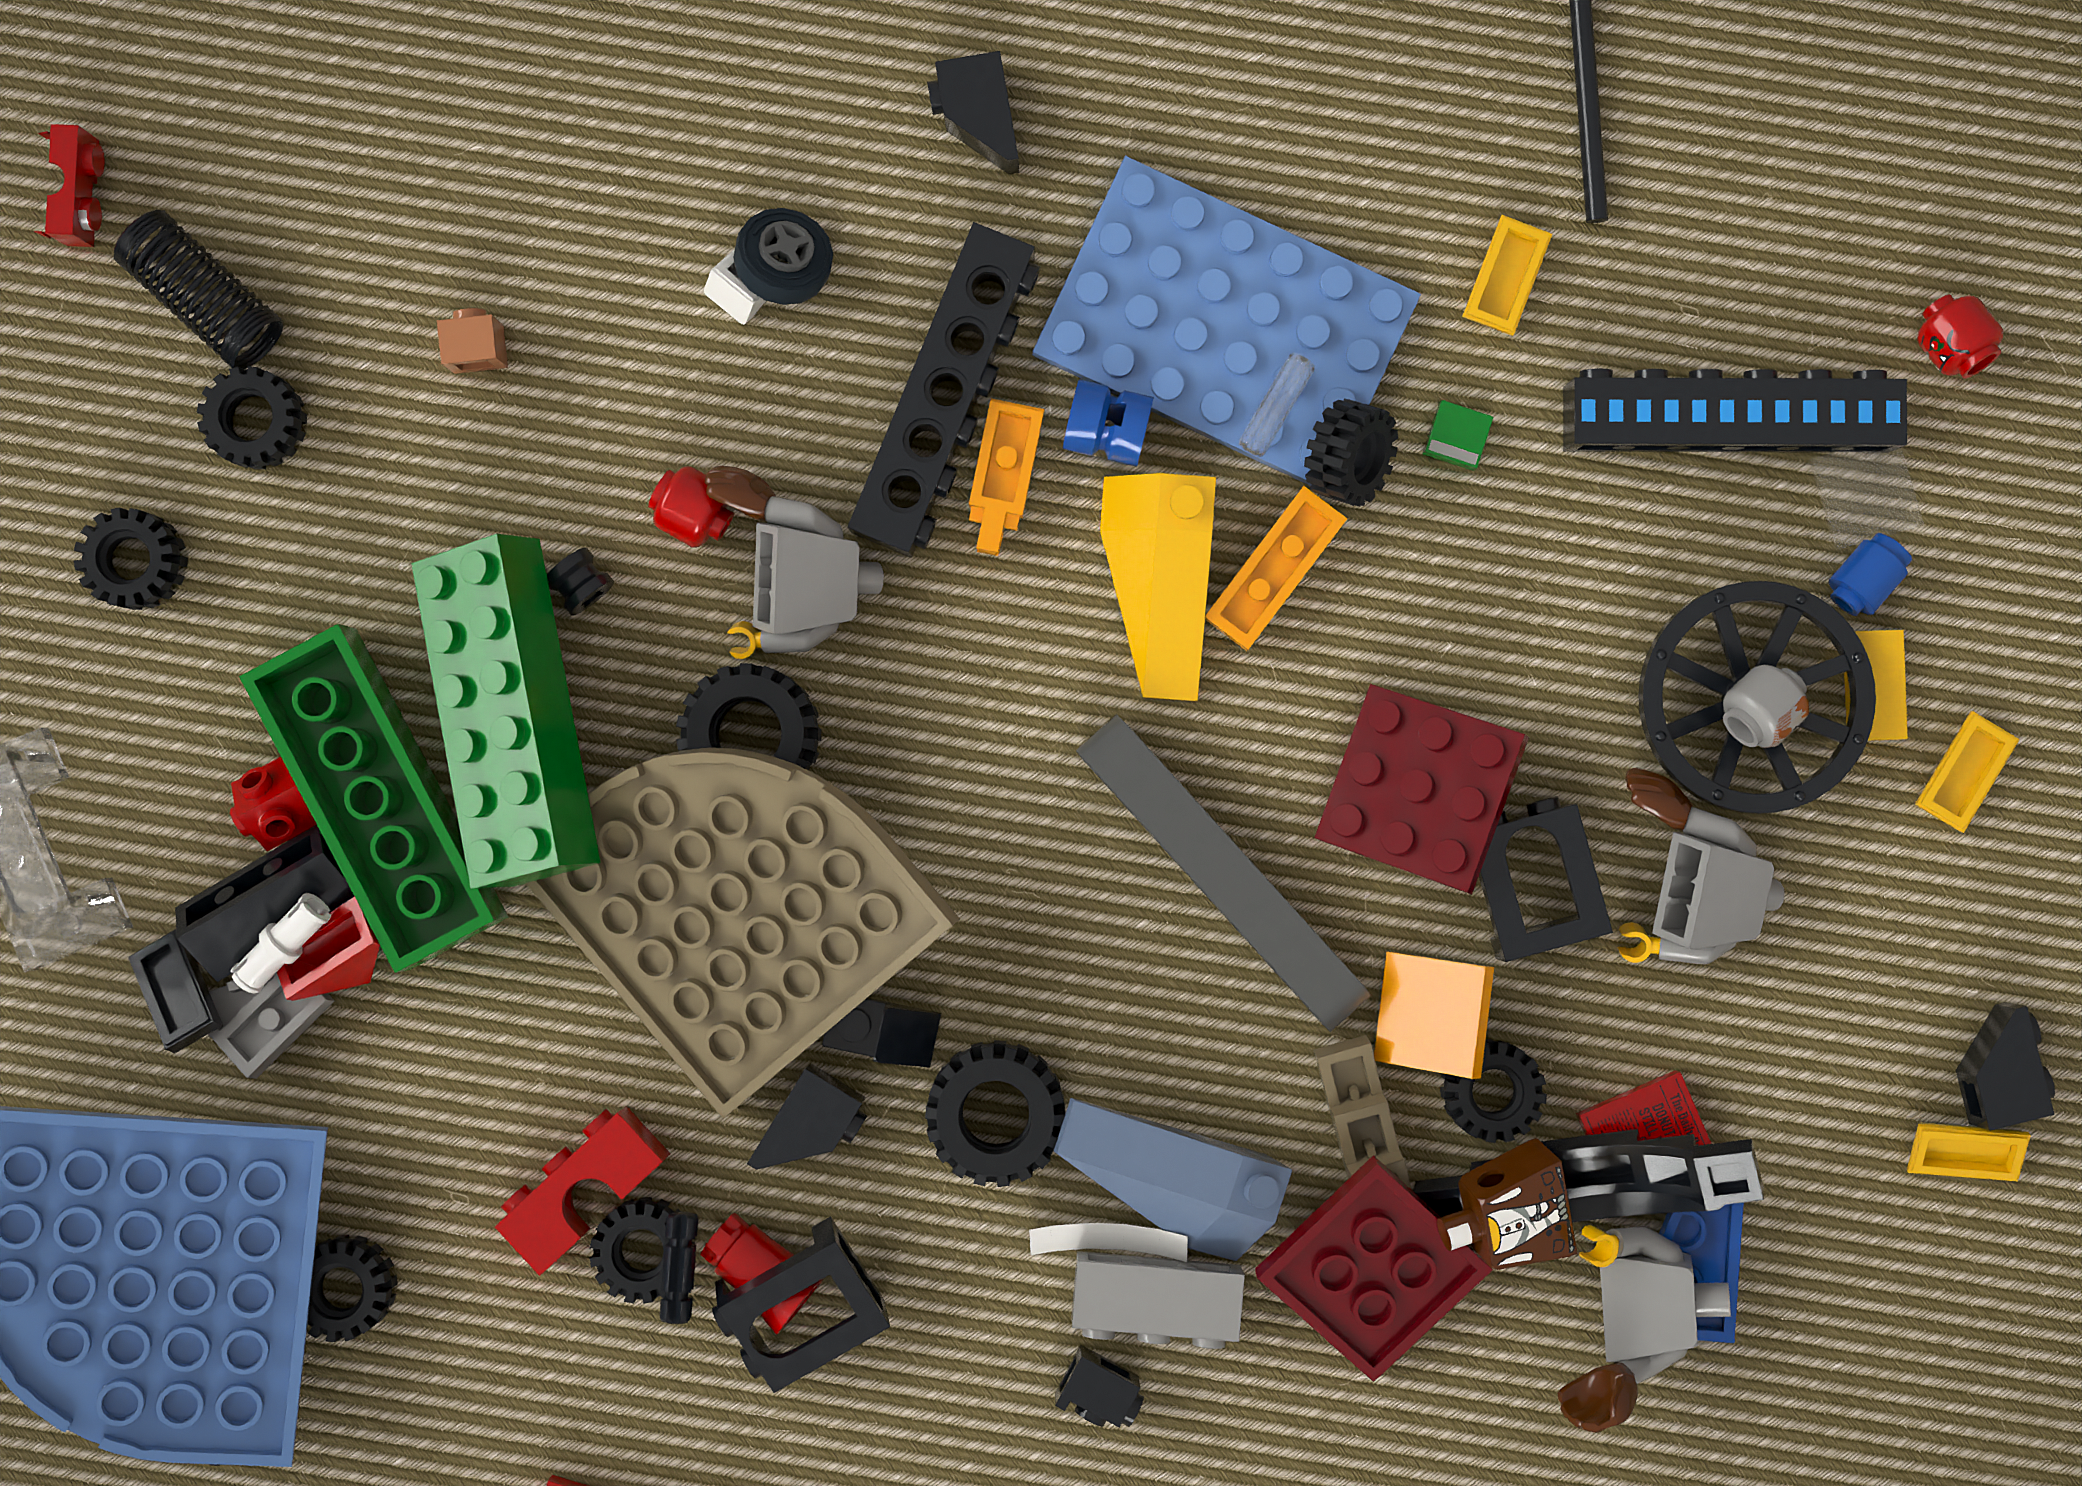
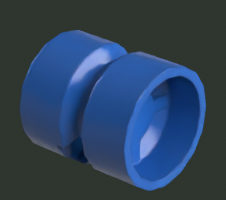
(1087, 421)

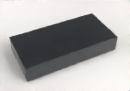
(175, 992)

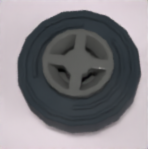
(793, 239)

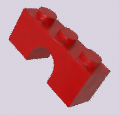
(544, 1220)

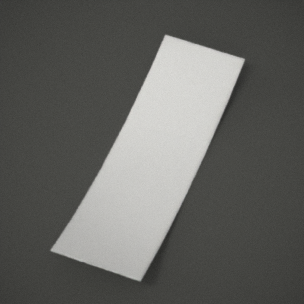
(1108, 1237)

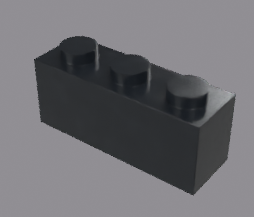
(229, 916)

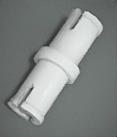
(280, 943)

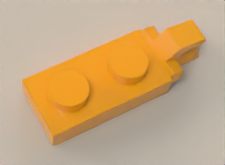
(1004, 470)

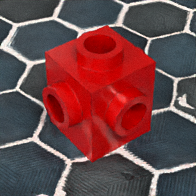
(269, 805)

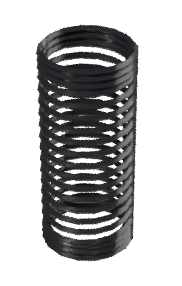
(235, 337)

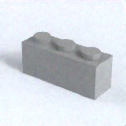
(1157, 1299)

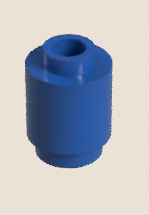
(1869, 575)

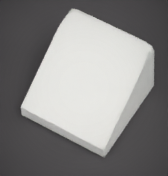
(729, 291)

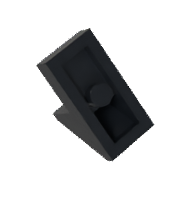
(887, 1033)

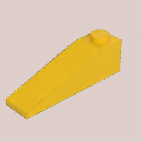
(1159, 563)

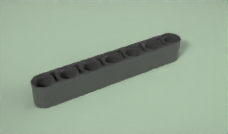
(1223, 873)

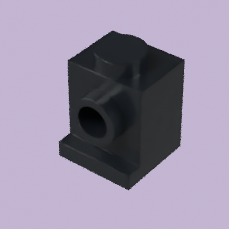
(1100, 1390)

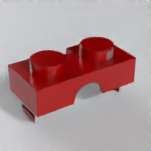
(72, 211)

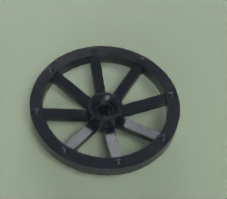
(1796, 603)

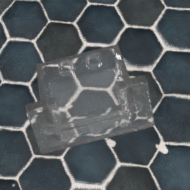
(34, 898)

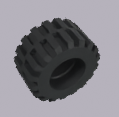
(752, 683)
(987, 1160)

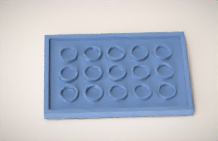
(1208, 306)

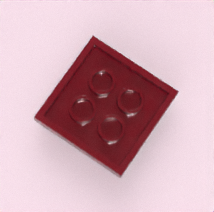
(1421, 788)
(1371, 1269)

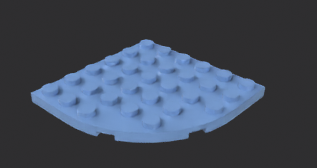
(159, 1279)

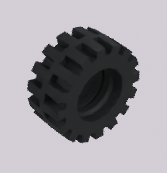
(221, 406)

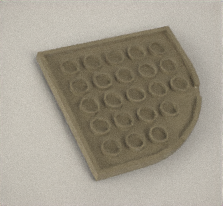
(741, 909)

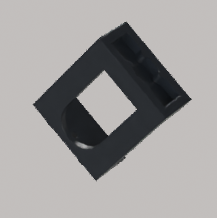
(1592, 919)
(827, 1256)

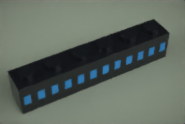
(1734, 413)

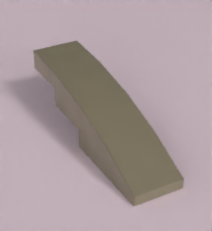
(1359, 1106)

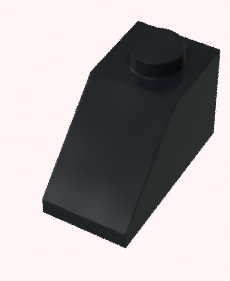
(977, 106)
(811, 1120)

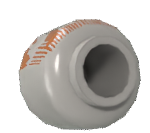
(1765, 706)

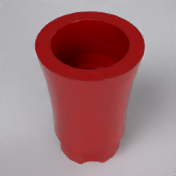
(746, 1252)

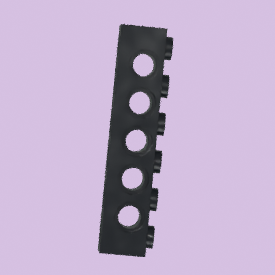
(984, 258)

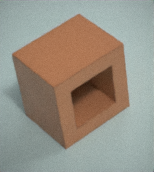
(472, 342)

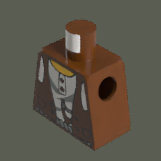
(1513, 1209)

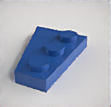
(1715, 1249)

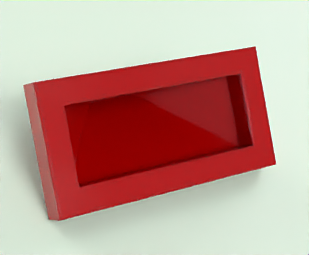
(334, 957)

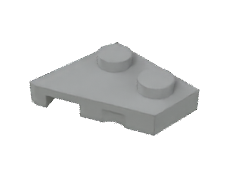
(262, 1023)

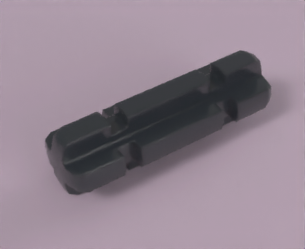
(678, 1267)

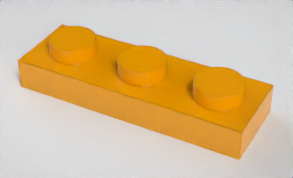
(1275, 568)

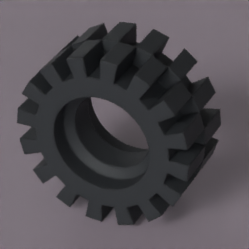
(1351, 452)
(99, 550)
(1512, 1118)
(608, 1252)
(375, 1282)

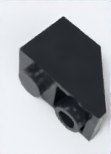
(2003, 1071)

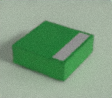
(1458, 435)

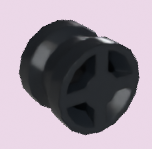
(579, 581)

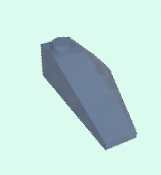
(1177, 1178)

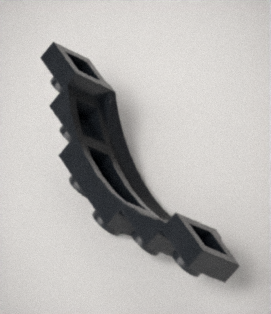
(1632, 1176)

